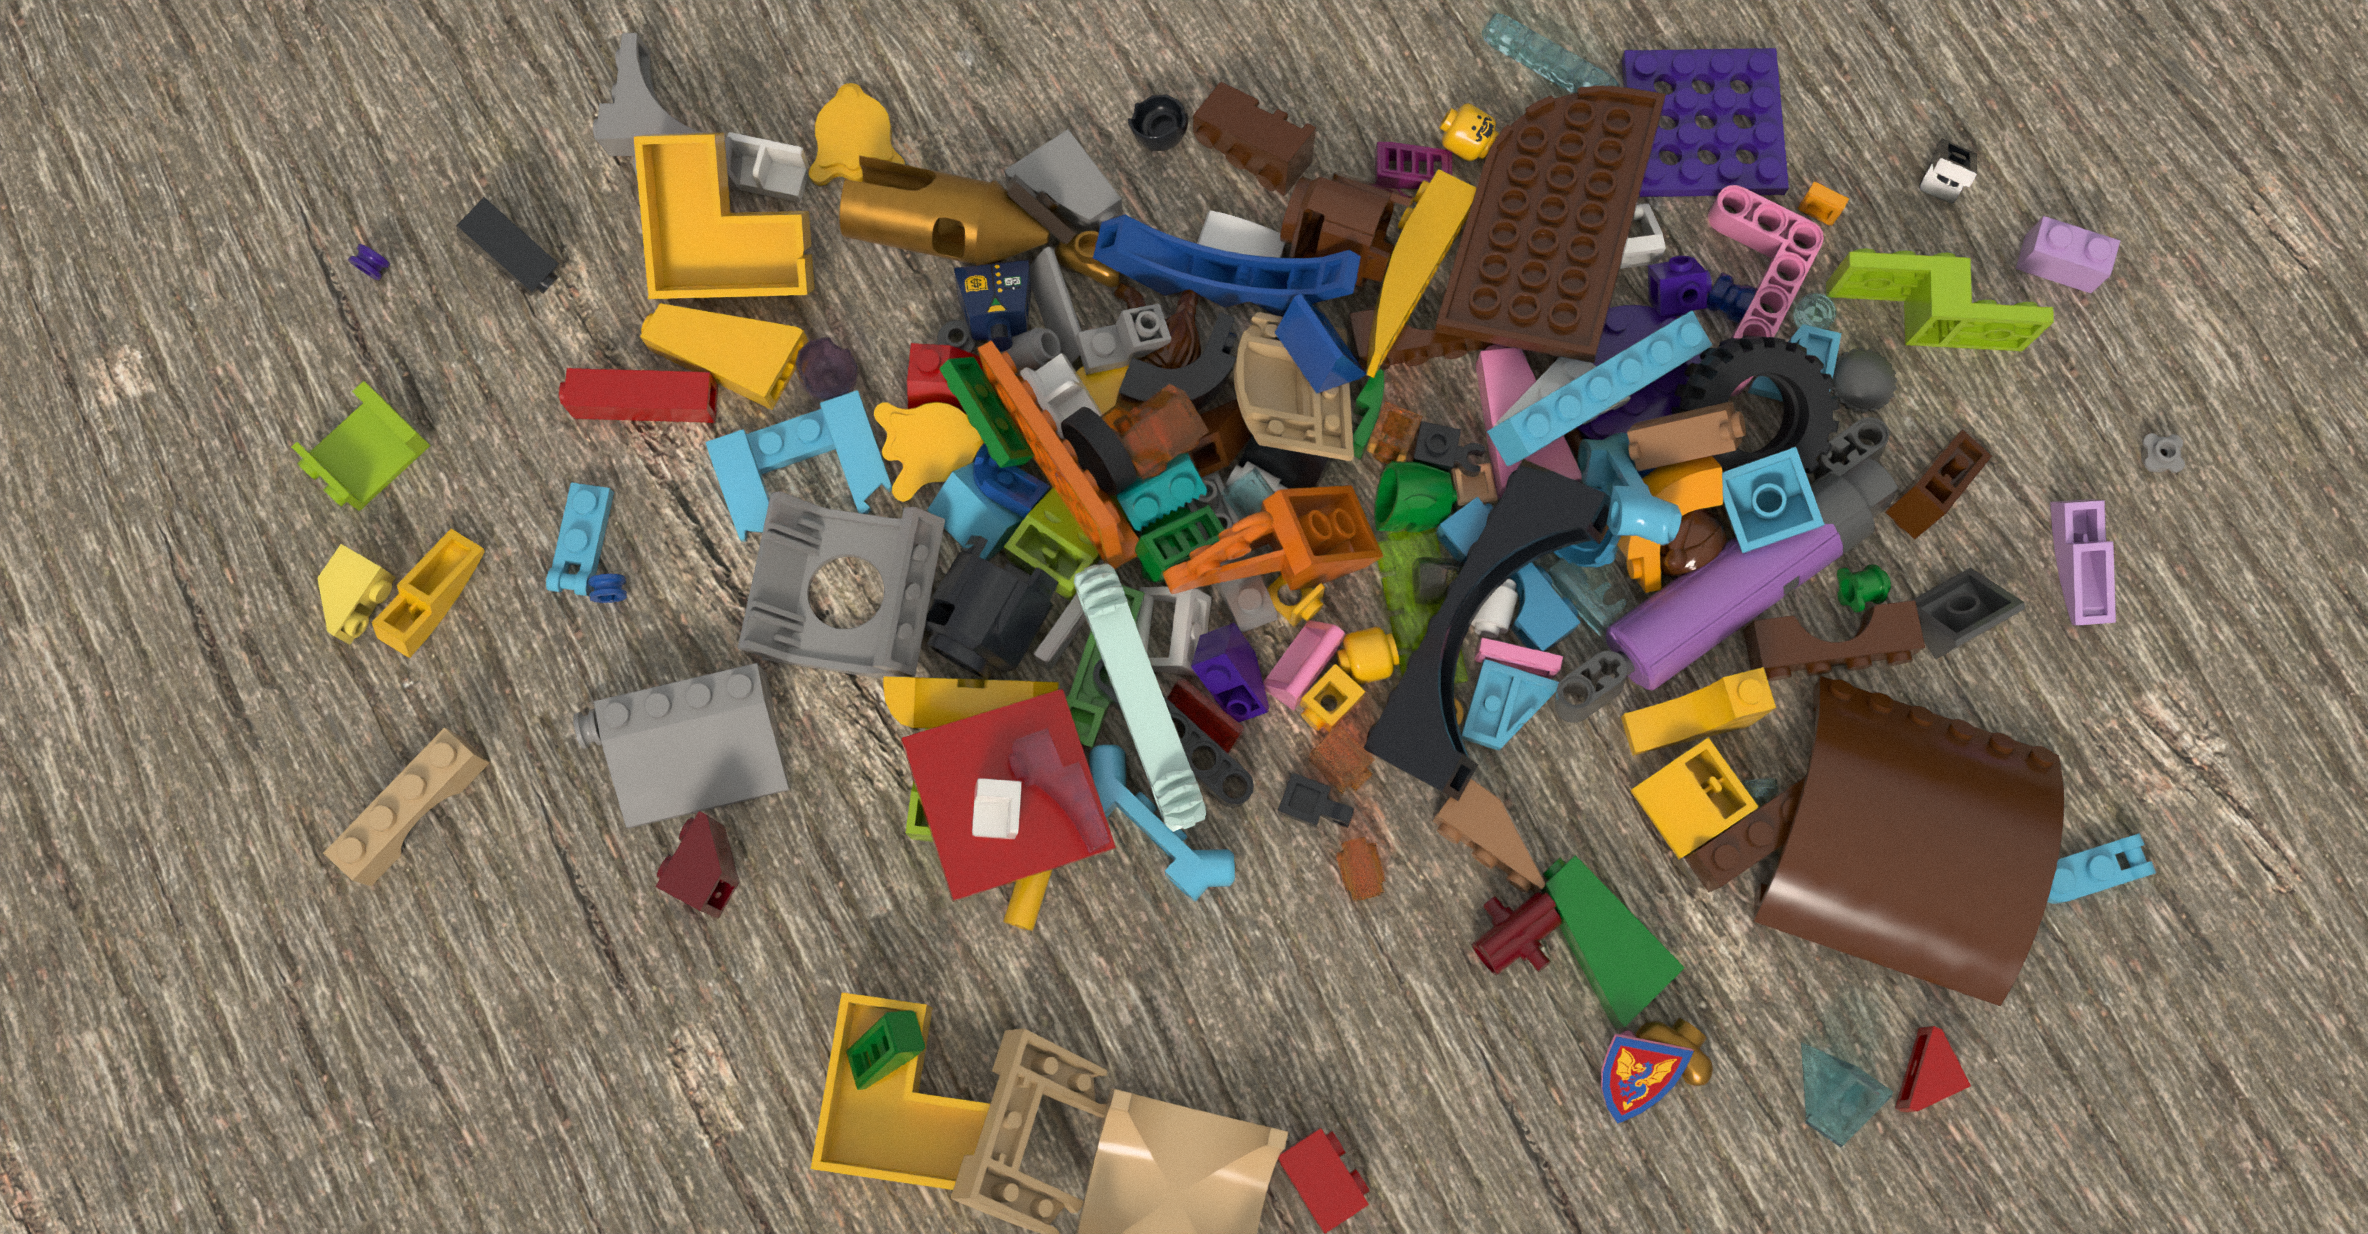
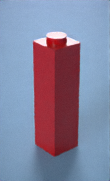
(639, 395)

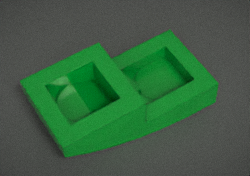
(1368, 406)

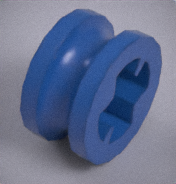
(607, 588)

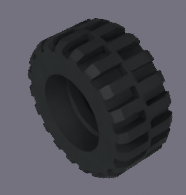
(1797, 376)

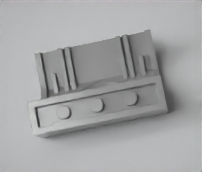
(797, 544)

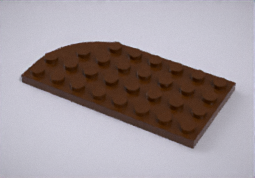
(1553, 223)

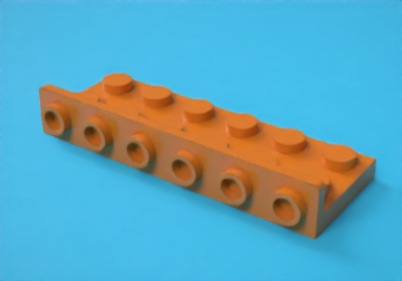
(1059, 462)

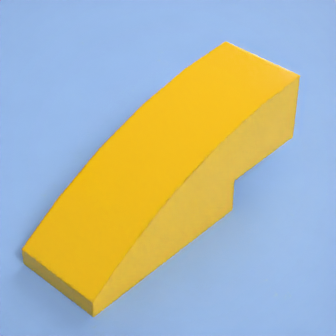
(427, 593)

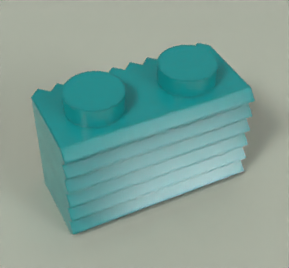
(1160, 494)

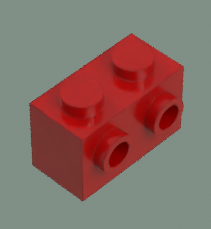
(1323, 1179)

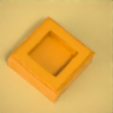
(1823, 203)

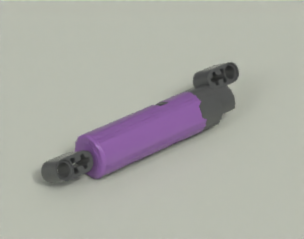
(1736, 587)

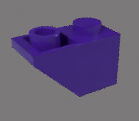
(1231, 672)

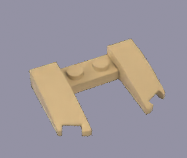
(992, 1176)

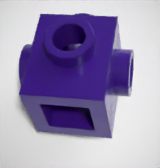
(1678, 286)

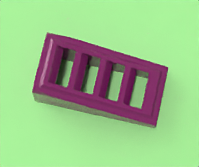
(1405, 152)

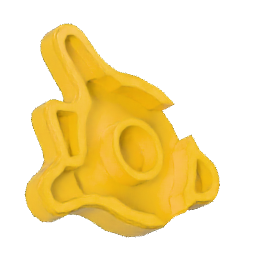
(848, 128)
(927, 442)

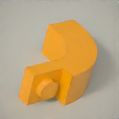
(1690, 486)

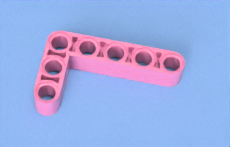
(1775, 244)

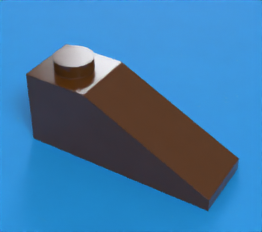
(1938, 485)

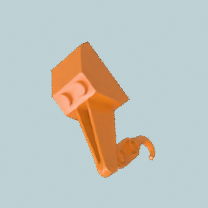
(1313, 538)

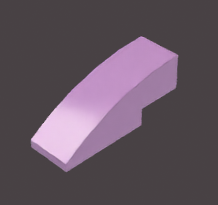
(2084, 560)

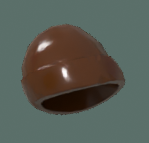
(1696, 544)

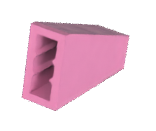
(1502, 380)

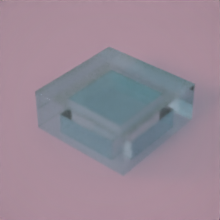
(1247, 493)

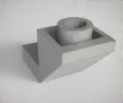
(1134, 335)

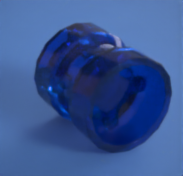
(1730, 297)

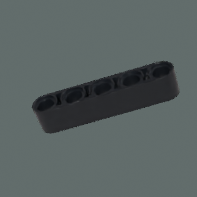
(1194, 740)

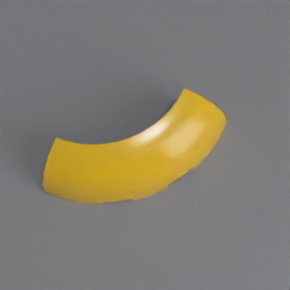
(939, 701)

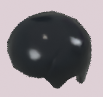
(1159, 122)

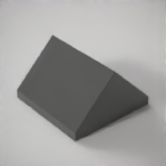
(1963, 610)

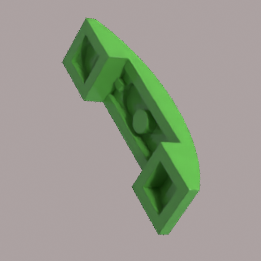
(1084, 701)

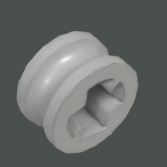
(586, 729)

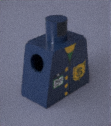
(995, 300)

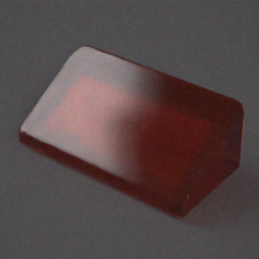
(1206, 715)

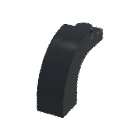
(1199, 380)

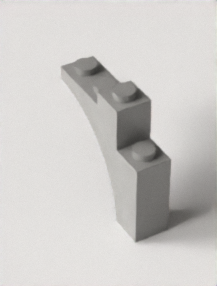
(638, 111)

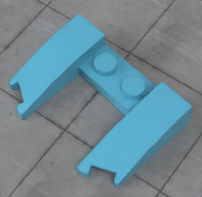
(839, 425)

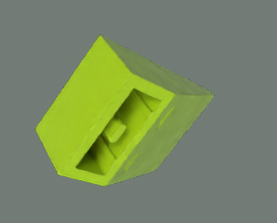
(1054, 543)

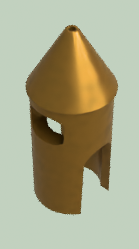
(936, 214)

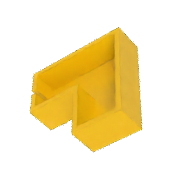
(695, 240)
(890, 1126)

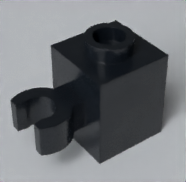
(1439, 448)

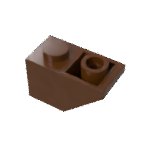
(1223, 441)

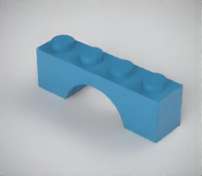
(1542, 614)

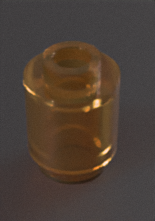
(1361, 869)

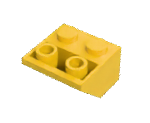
(1694, 798)

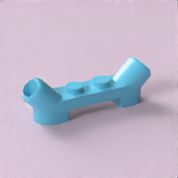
(1632, 506)
(1191, 869)

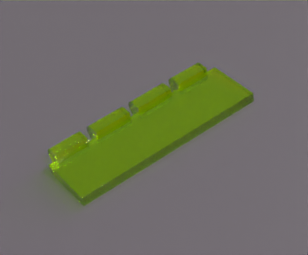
(1410, 627)

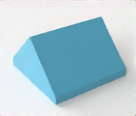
(1770, 500)
(971, 512)

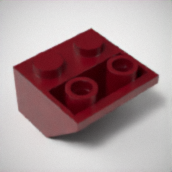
(701, 868)

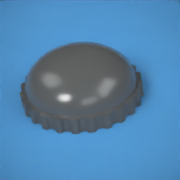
(1863, 380)

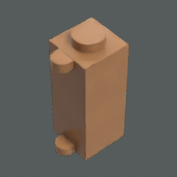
(1686, 436)

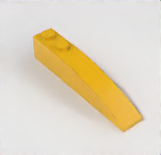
(1421, 248)

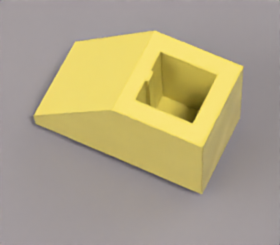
(350, 592)

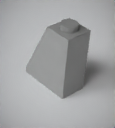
(1071, 180)

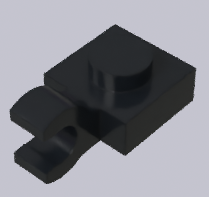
(1308, 802)

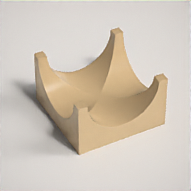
(1176, 1170)

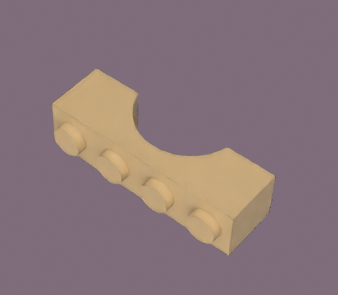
(377, 834)

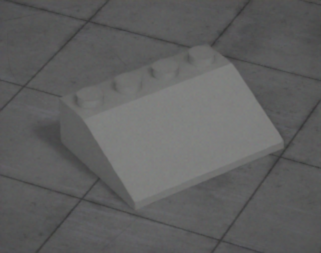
(692, 745)

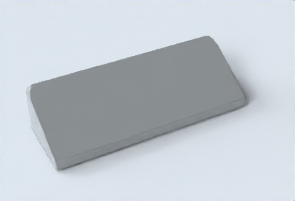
(1055, 303)

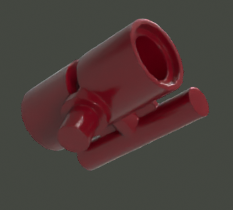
(1517, 933)

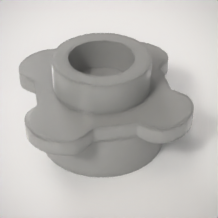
(2155, 461)

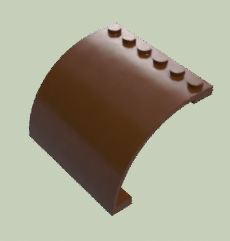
(1918, 843)

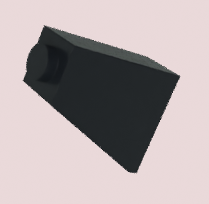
(507, 248)

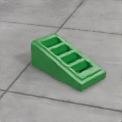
(1158, 554)
(889, 1044)

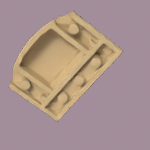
(1280, 401)

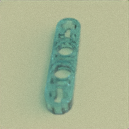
(1543, 55)

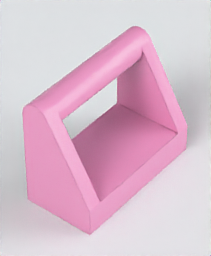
(1303, 662)

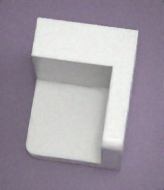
(996, 808)

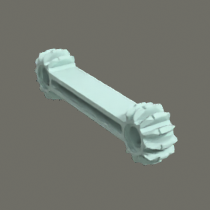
(1140, 697)

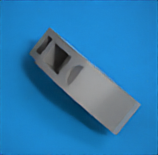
(1246, 596)

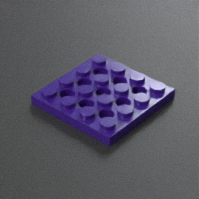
(1761, 105)

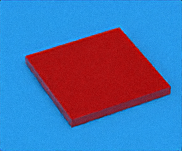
(945, 773)

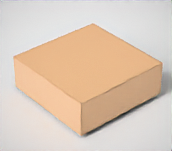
(1472, 487)

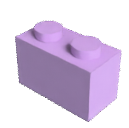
(2068, 254)

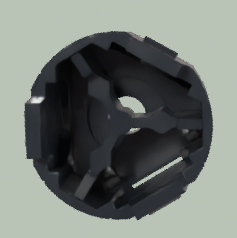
(987, 613)

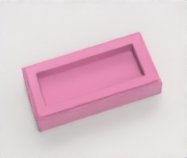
(1519, 657)

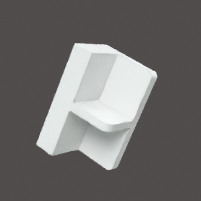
(772, 167)
(1059, 389)

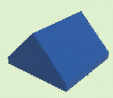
(1317, 346)

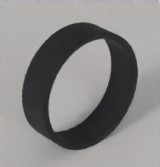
(1099, 450)

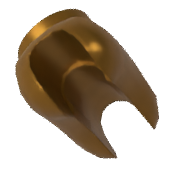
(1079, 257)
(1685, 1035)

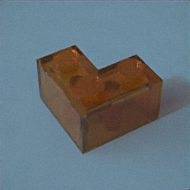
(1156, 429)

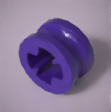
(369, 262)

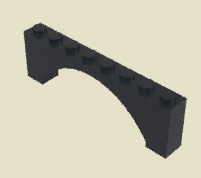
(1532, 519)

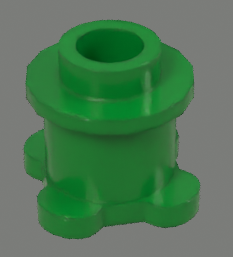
(1862, 587)

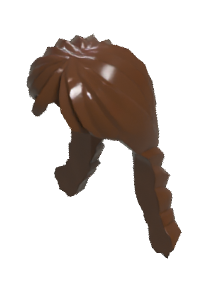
(1185, 341)

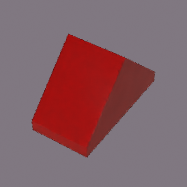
(1931, 1072)

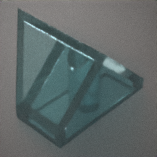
(1838, 1095)

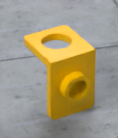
(1306, 608)

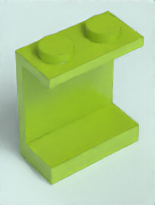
(363, 451)

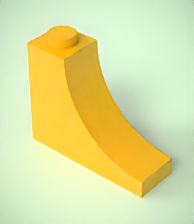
(1713, 710)

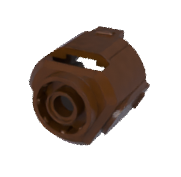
(1341, 216)

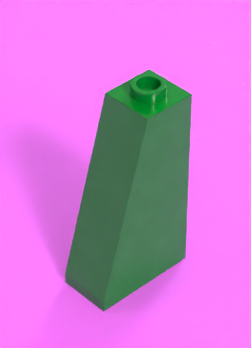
(1610, 944)

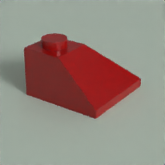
(924, 377)

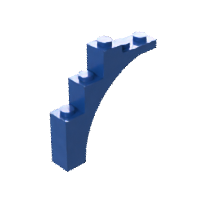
(1220, 275)

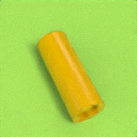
(1026, 901)

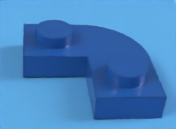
(1007, 485)

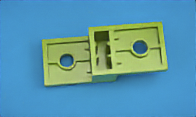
(1938, 300)

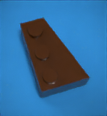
(1254, 138)

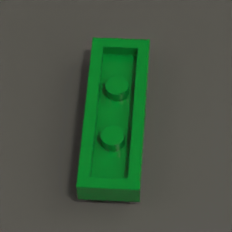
(986, 412)

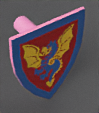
(1639, 1073)

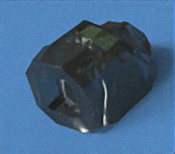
(1432, 578)

